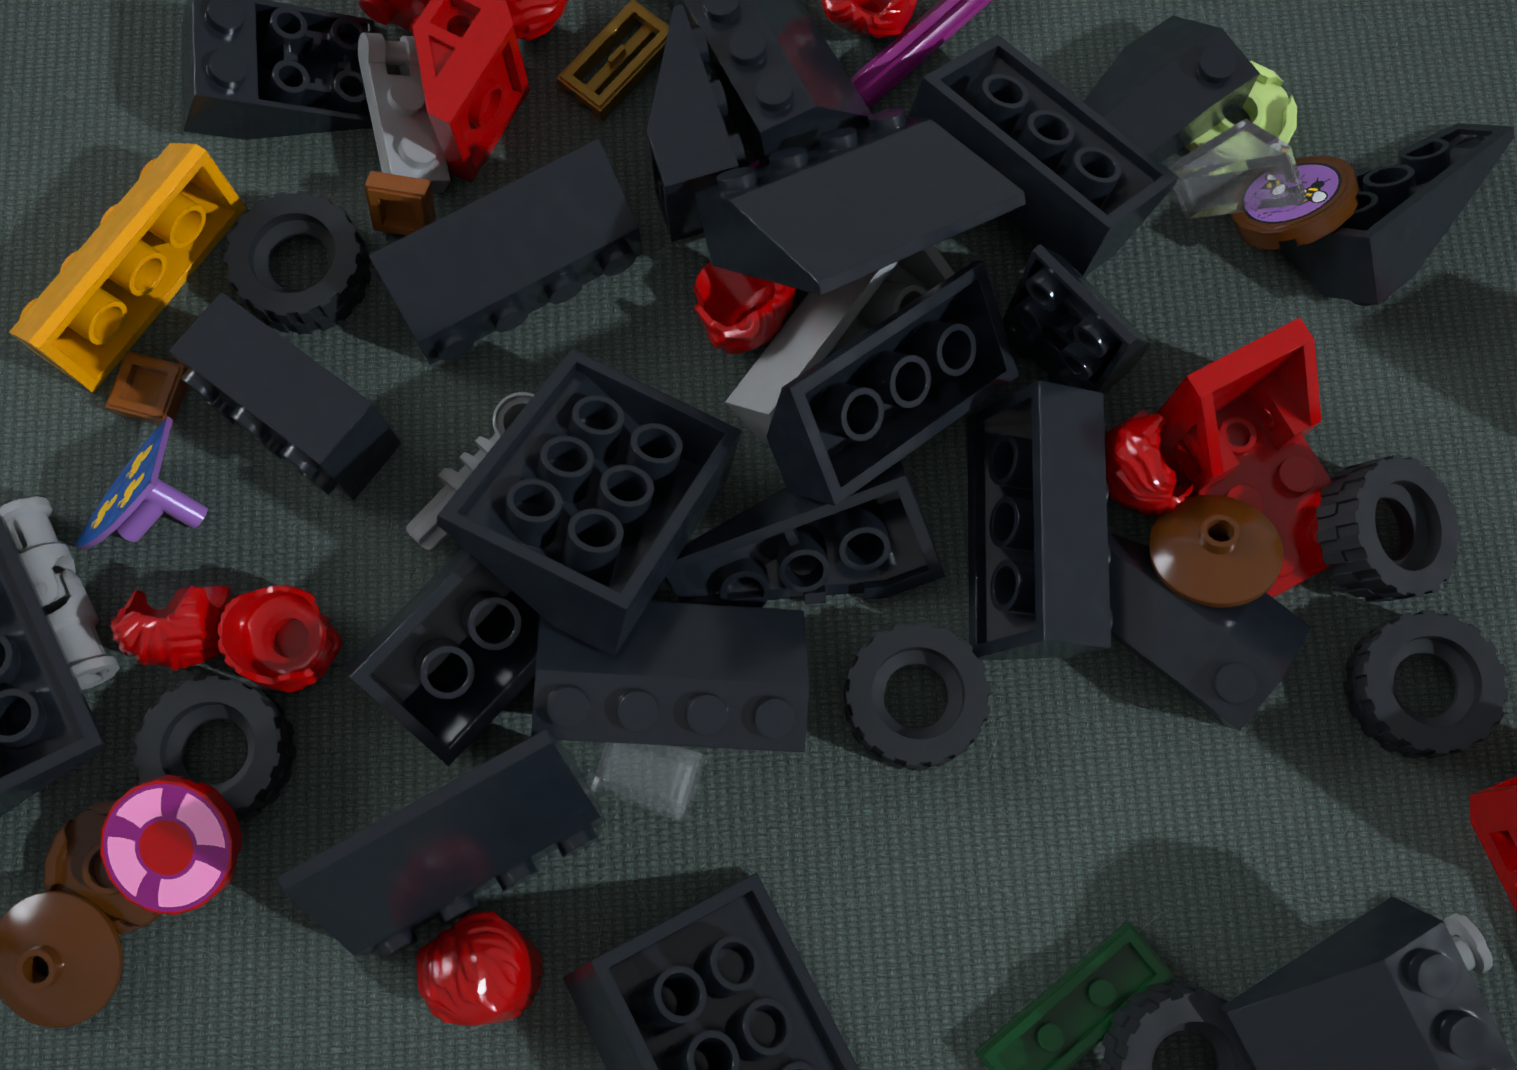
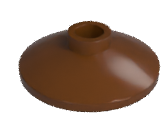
(1213, 570)
(80, 954)

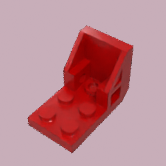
(467, 71)
(1242, 437)

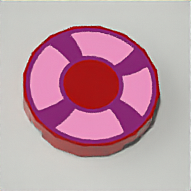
(170, 844)

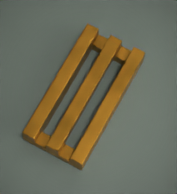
(587, 95)

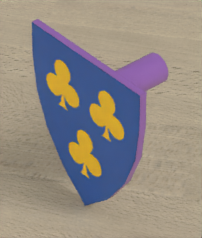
(140, 497)

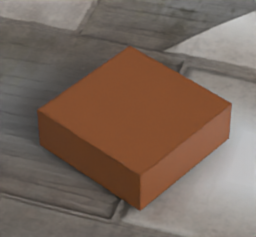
(399, 203)
(147, 389)

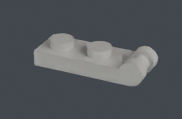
(399, 111)

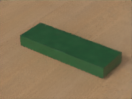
(1077, 1007)

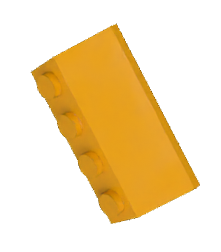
(131, 265)

